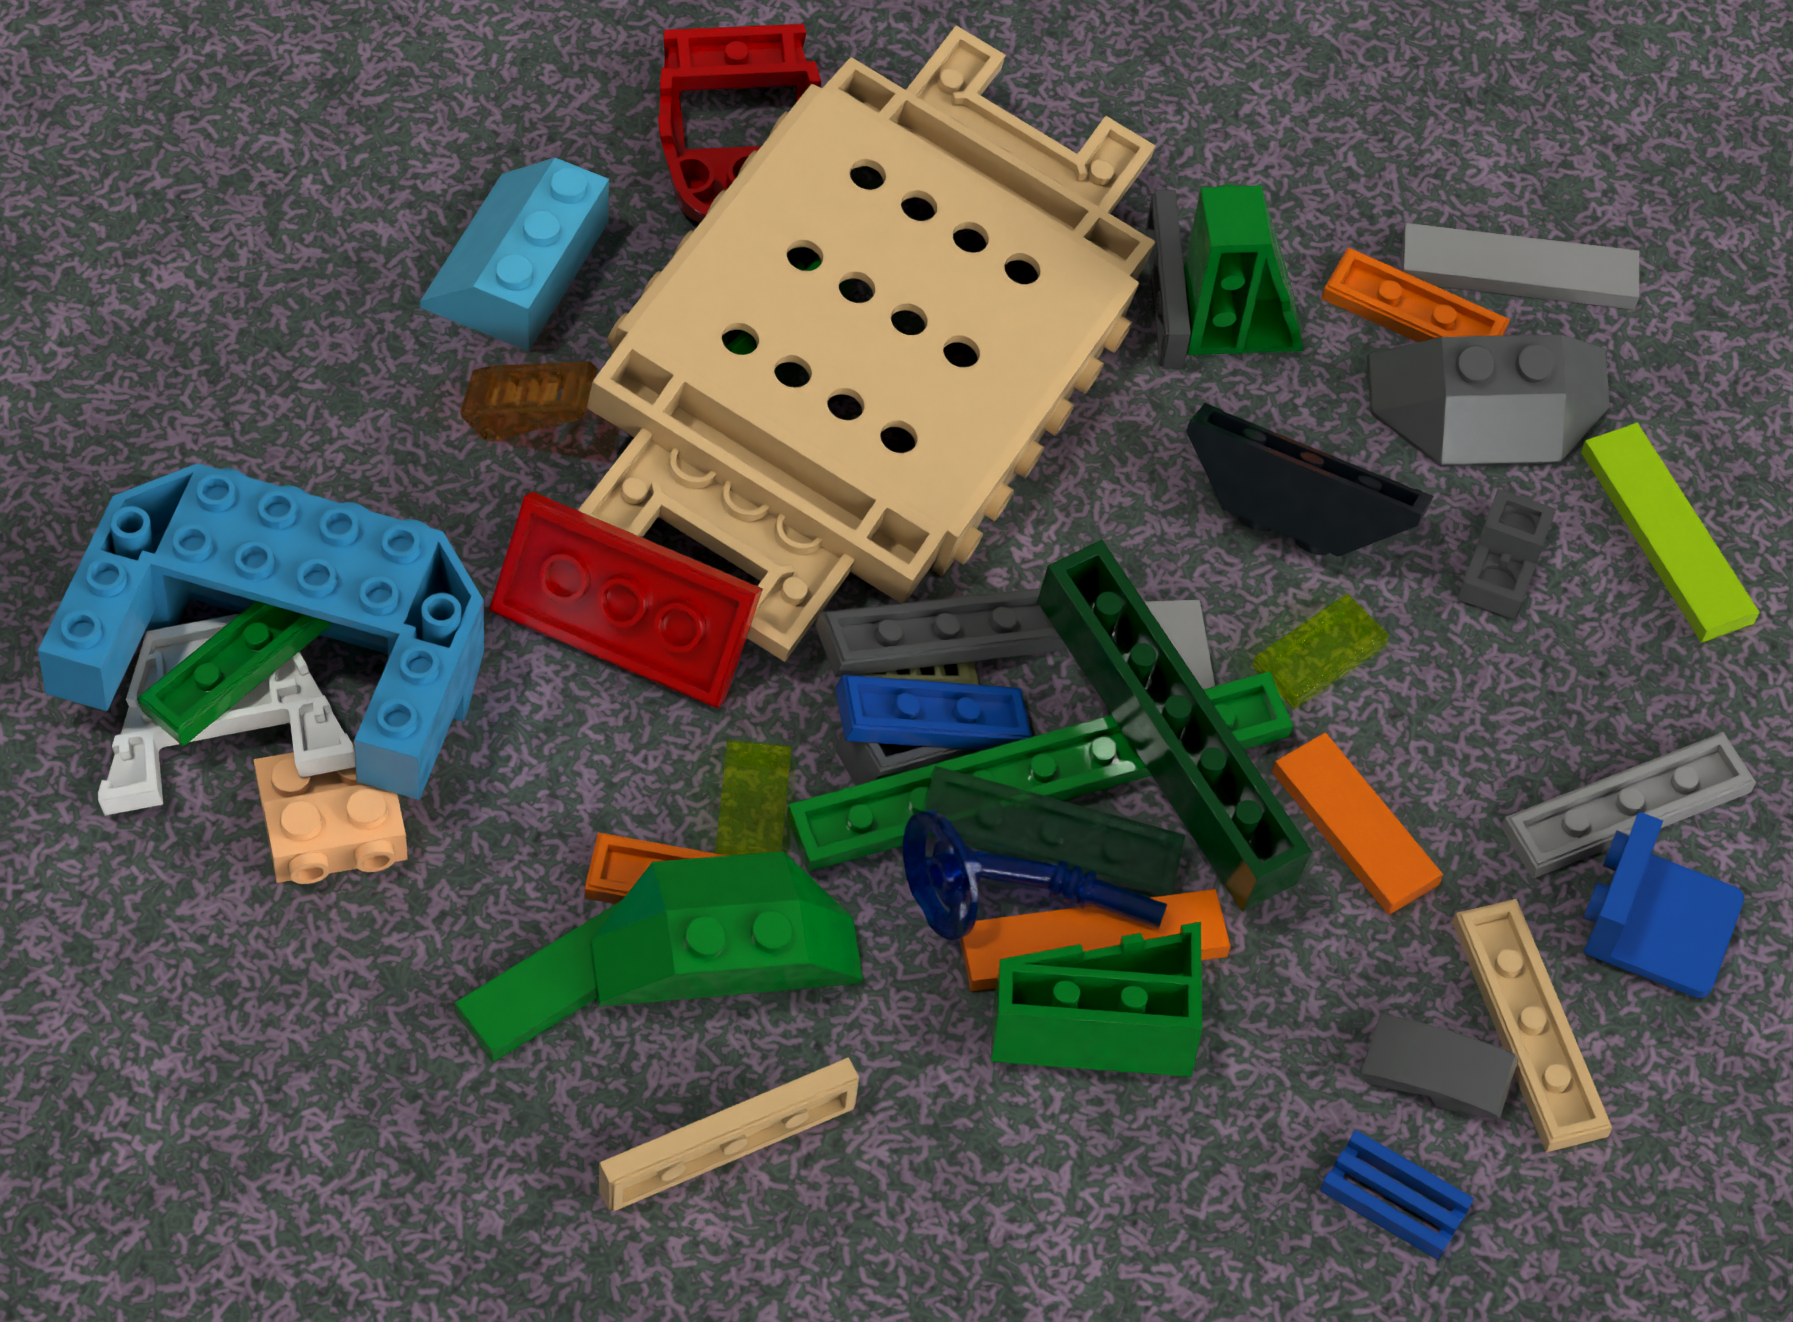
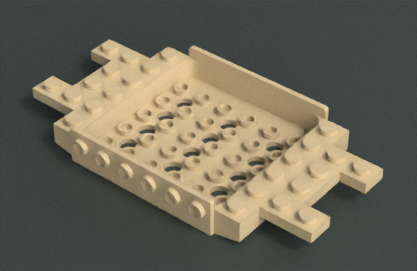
(766, 464)

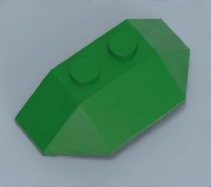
(723, 932)

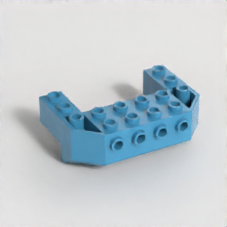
(250, 541)

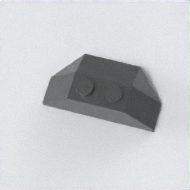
(1490, 396)

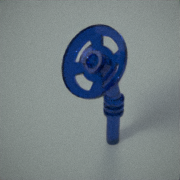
(958, 869)

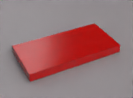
(625, 599)

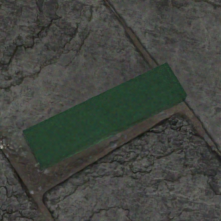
(1052, 830)

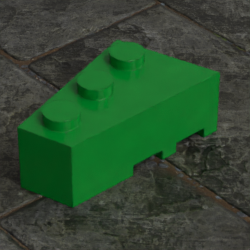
(1238, 277)
(1103, 1007)

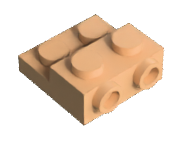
(326, 822)

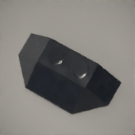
(1299, 488)

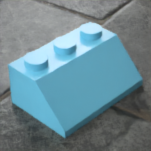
(522, 251)

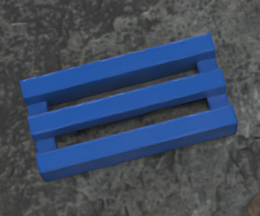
(1408, 1174)

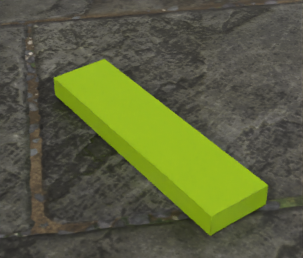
(1669, 532)

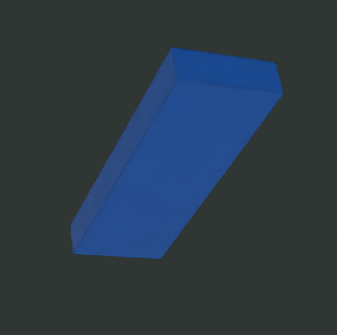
(930, 713)

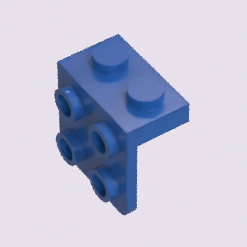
(1660, 914)

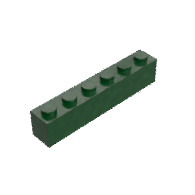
(1173, 726)

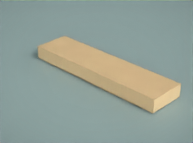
(1532, 1025)
(728, 1135)

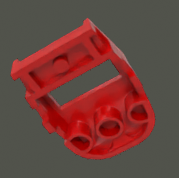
(722, 61)

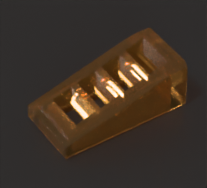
(523, 397)

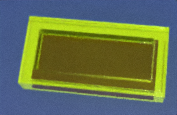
(1321, 650)
(753, 798)

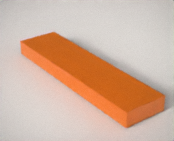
(1090, 927)

